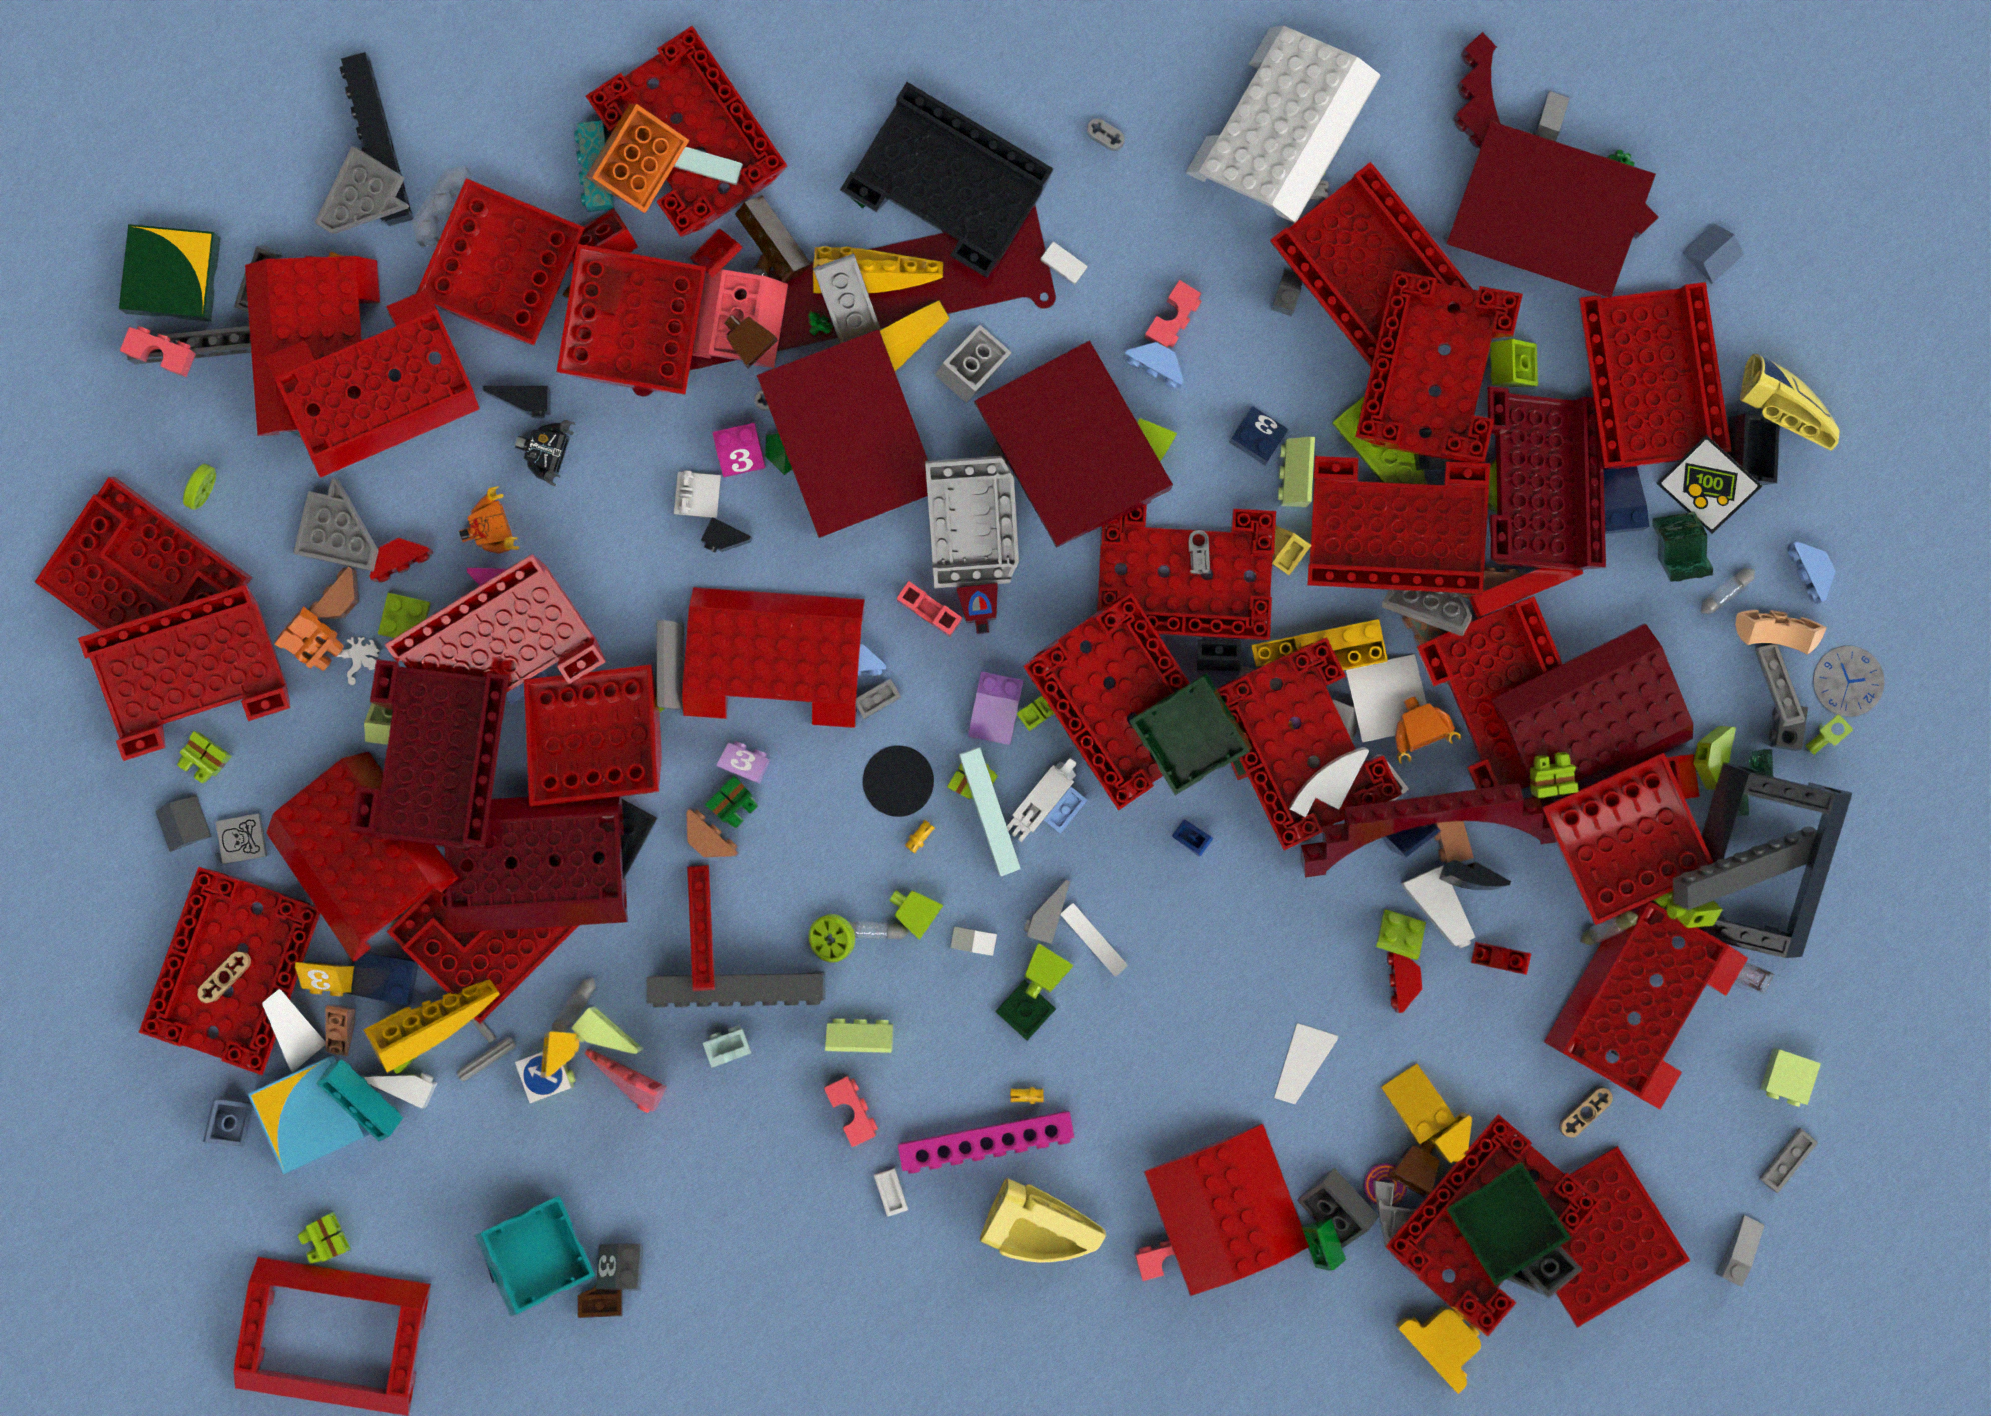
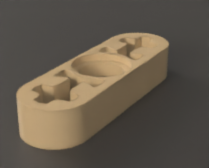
(231, 961)
(1595, 1113)

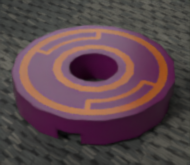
(1378, 1173)

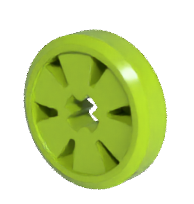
(199, 486)
(840, 930)

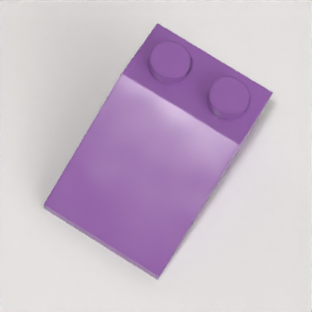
(995, 708)

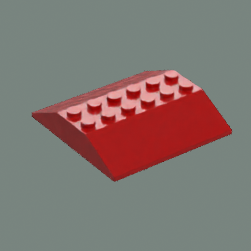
(500, 262)
(653, 328)
(592, 736)
(1627, 838)
(1226, 1210)

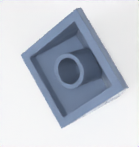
(1714, 252)
(228, 1121)

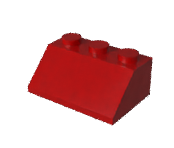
(608, 233)

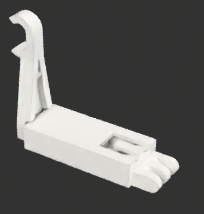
(1043, 798)

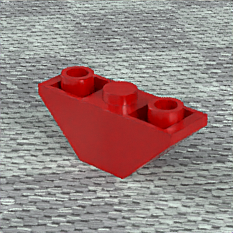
(397, 557)
(1501, 958)
(1405, 981)

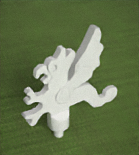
(358, 654)

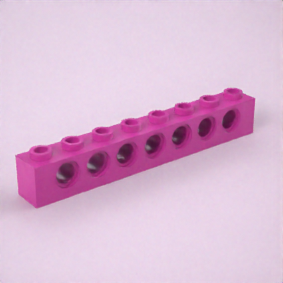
(908, 1149)

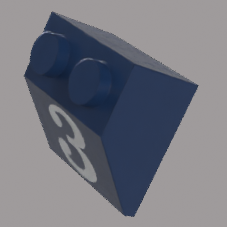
(1258, 435)

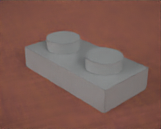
(877, 698)

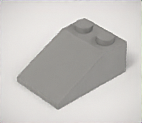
(972, 363)

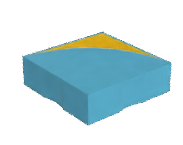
(303, 1118)

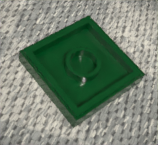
(1025, 1012)

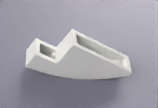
(1330, 782)

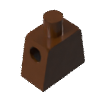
(749, 339)
(1417, 1168)

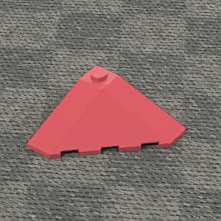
(635, 1085)

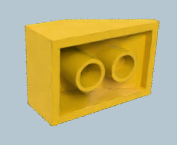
(1418, 1103)

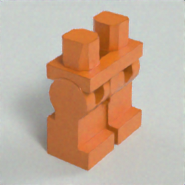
(317, 641)

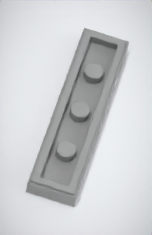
(1780, 684)

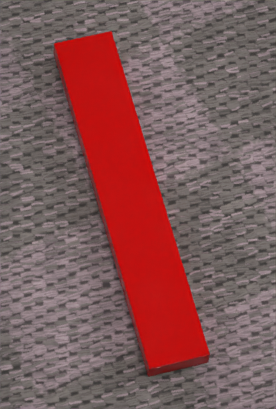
(1519, 589)
(701, 928)

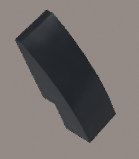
(1472, 876)

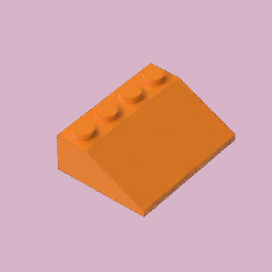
(637, 158)

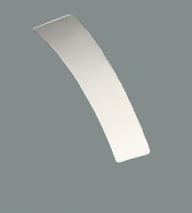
(1094, 939)

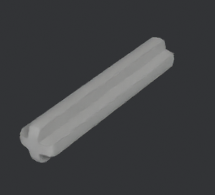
(486, 1059)

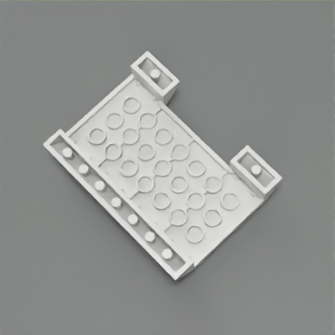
(1287, 121)

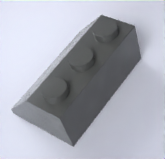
(1337, 1200)

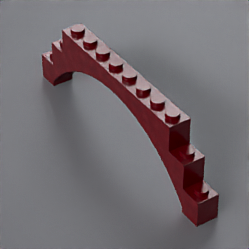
(1477, 114)
(1373, 821)

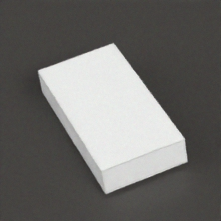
(1064, 263)
(891, 1192)

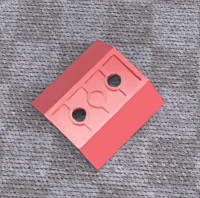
(763, 304)

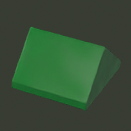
(1324, 1245)

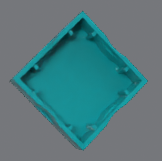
(534, 1255)

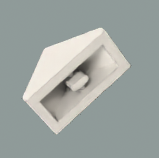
(973, 941)

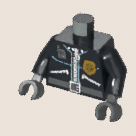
(546, 449)

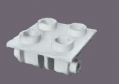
(697, 494)

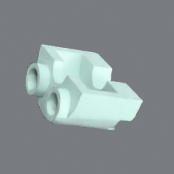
(726, 1047)

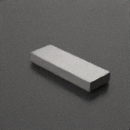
(1788, 1160)

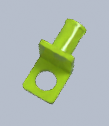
(1827, 736)

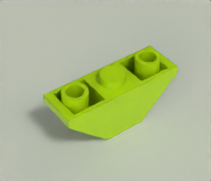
(1711, 754)

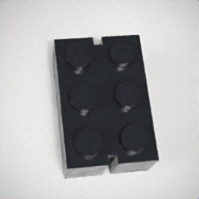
(1755, 446)

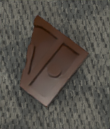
(600, 1303)

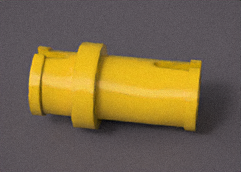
(917, 839)
(1027, 1095)

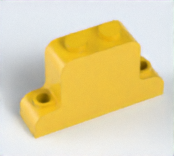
(1444, 1343)

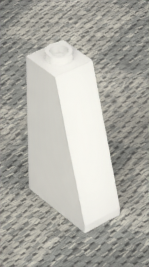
(1440, 905)

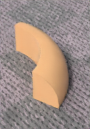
(1779, 629)

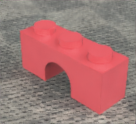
(1184, 300)
(176, 357)
(929, 609)
(844, 1092)
(1151, 1259)

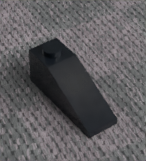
(528, 399)

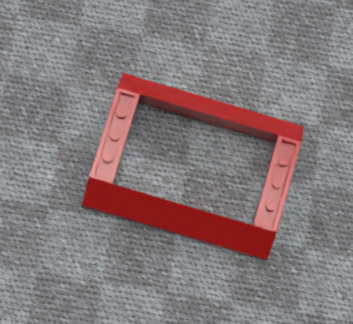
(408, 1294)

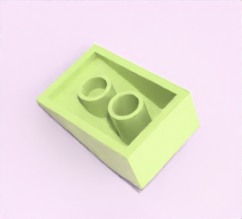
(600, 1030)

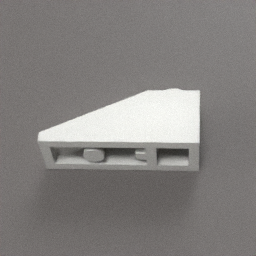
(409, 1087)

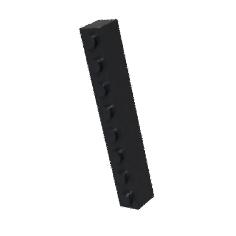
(372, 122)

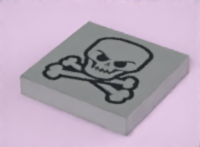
(241, 838)

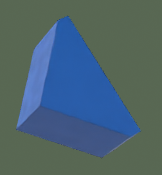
(1192, 837)

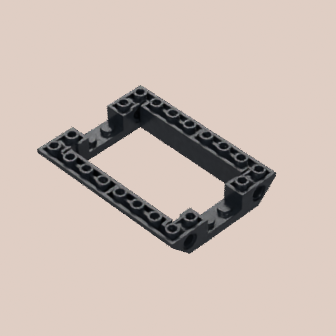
(1717, 830)

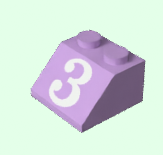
(744, 762)

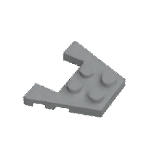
(1390, 1216)

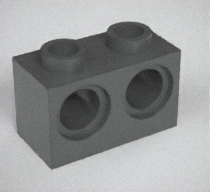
(1795, 732)

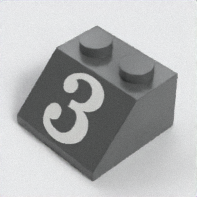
(619, 1267)

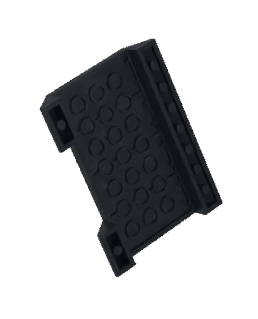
(950, 177)

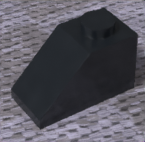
(723, 536)

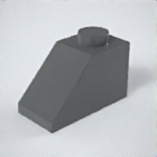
(1287, 293)

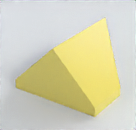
(1288, 550)

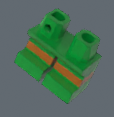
(725, 809)

